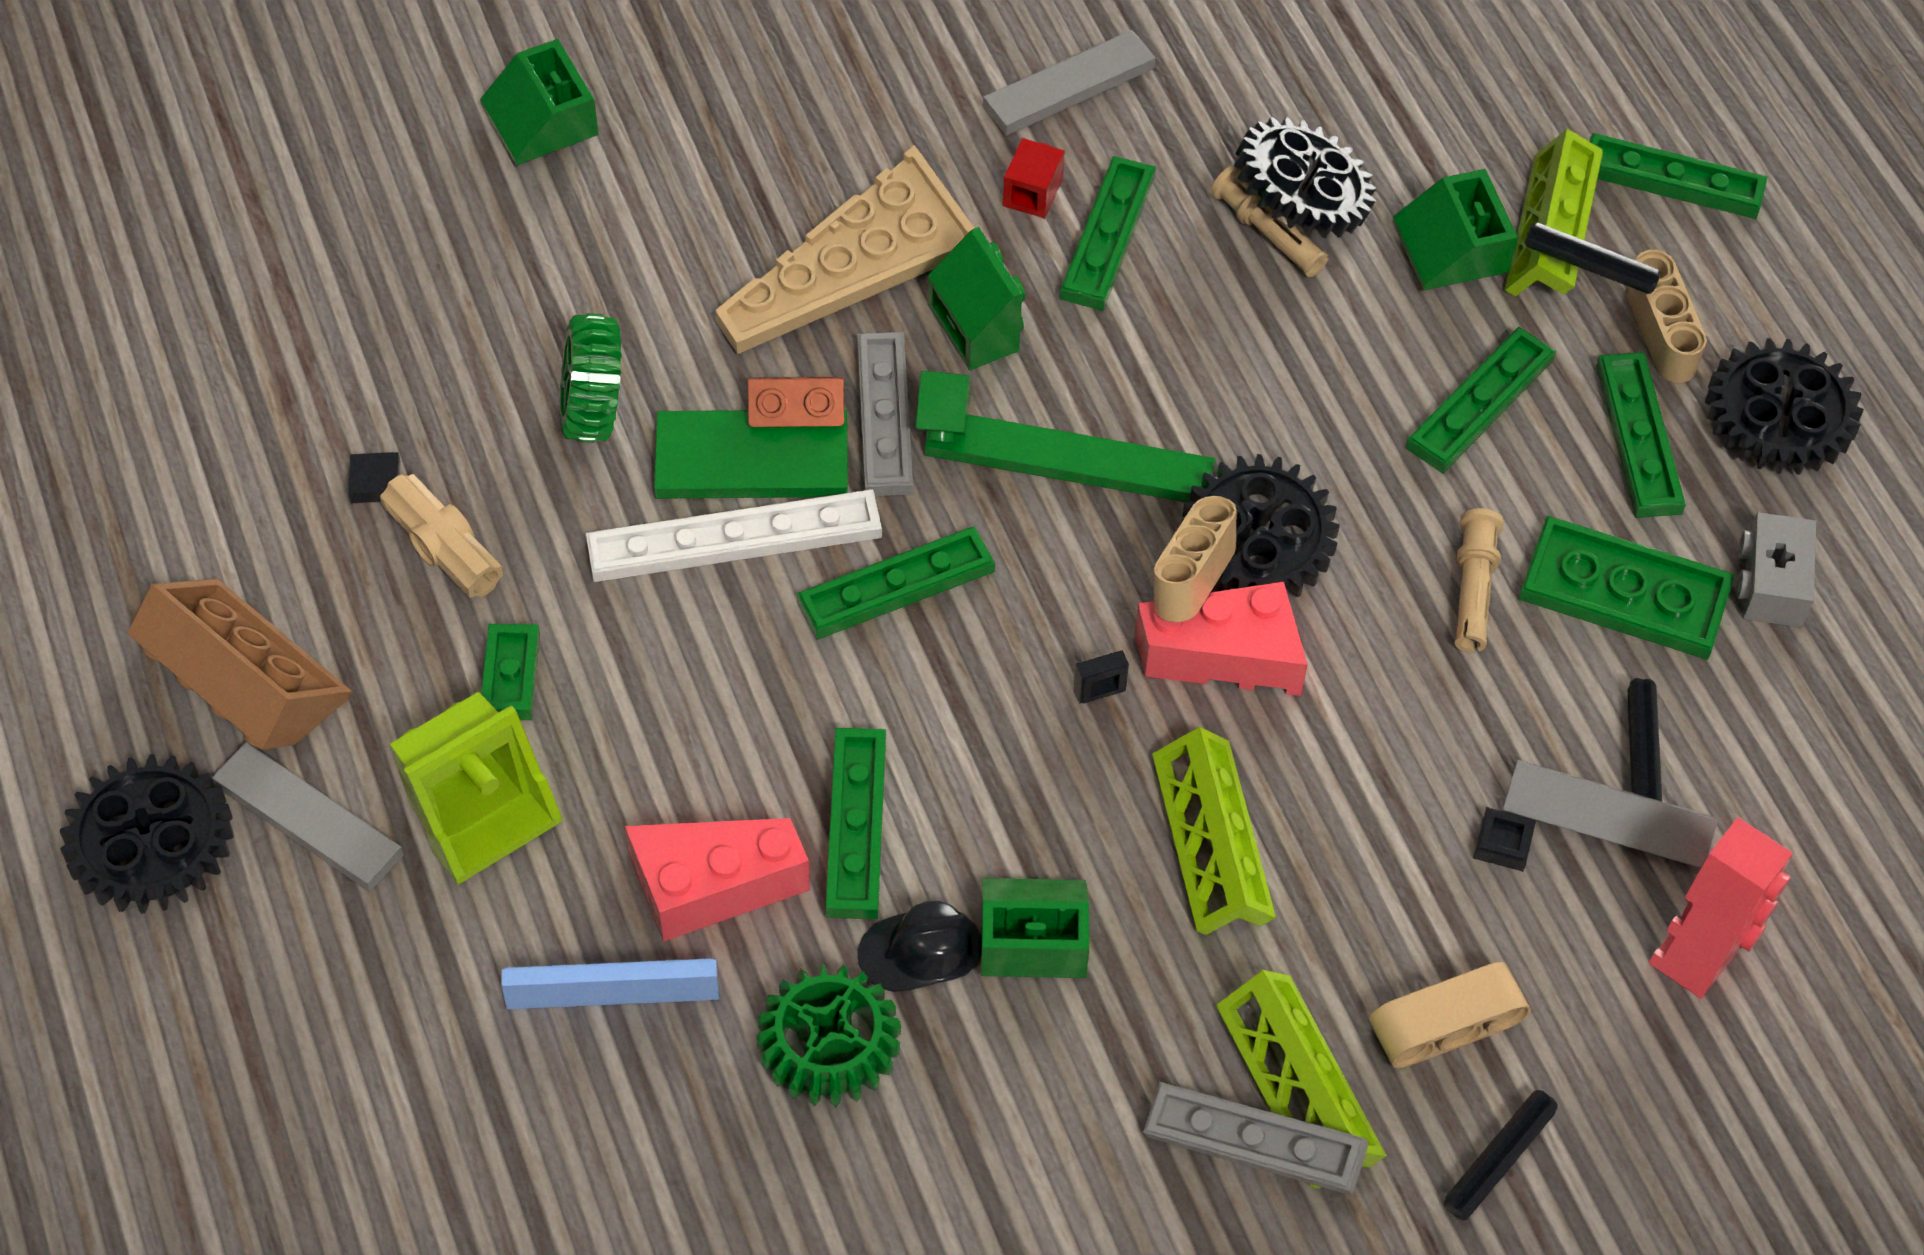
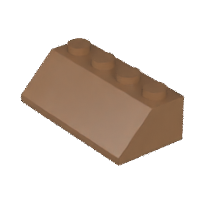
(236, 661)

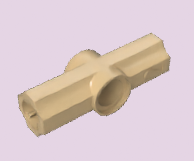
(441, 535)

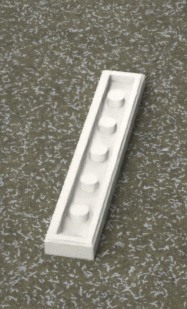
(733, 535)

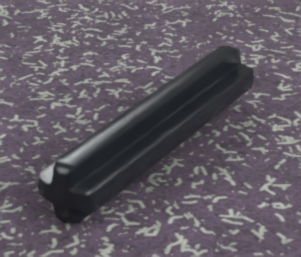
(1592, 258)
(1644, 738)
(1500, 1155)

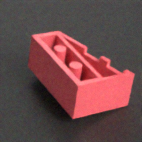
(1234, 638)
(715, 869)
(1724, 907)

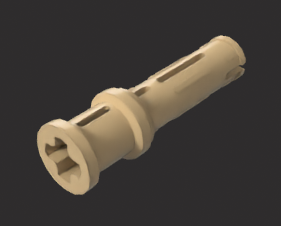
(1289, 241)
(1478, 561)

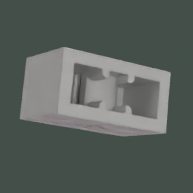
(1778, 569)

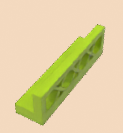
(1560, 198)
(1229, 829)
(1304, 1054)

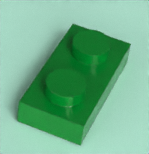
(511, 667)

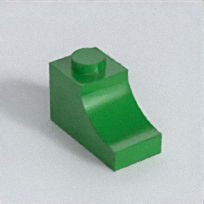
(943, 405)

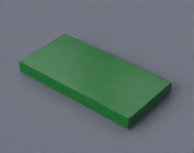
(727, 458)
(1627, 587)

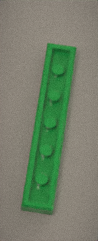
(1075, 458)

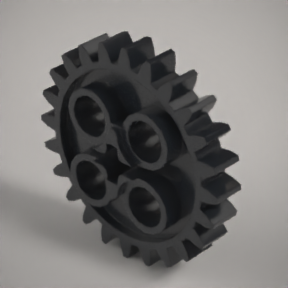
(1334, 190)
(1817, 406)
(1290, 555)
(155, 870)

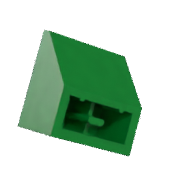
(540, 103)
(1457, 231)
(977, 301)
(1034, 928)

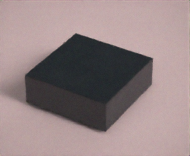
(370, 475)
(1101, 677)
(1504, 839)

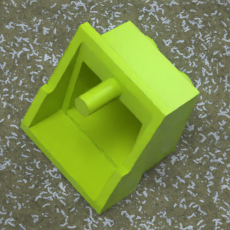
(474, 785)

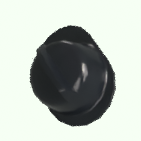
(920, 947)

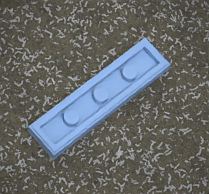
(610, 983)

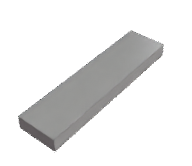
(1069, 82)
(885, 414)
(1610, 814)
(308, 816)
(1256, 1138)

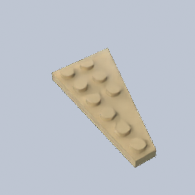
(859, 250)

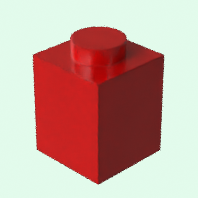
(1033, 178)

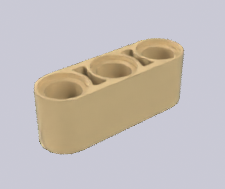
(1668, 320)
(1195, 559)
(1449, 1015)

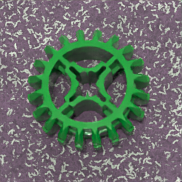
(590, 378)
(800, 1011)

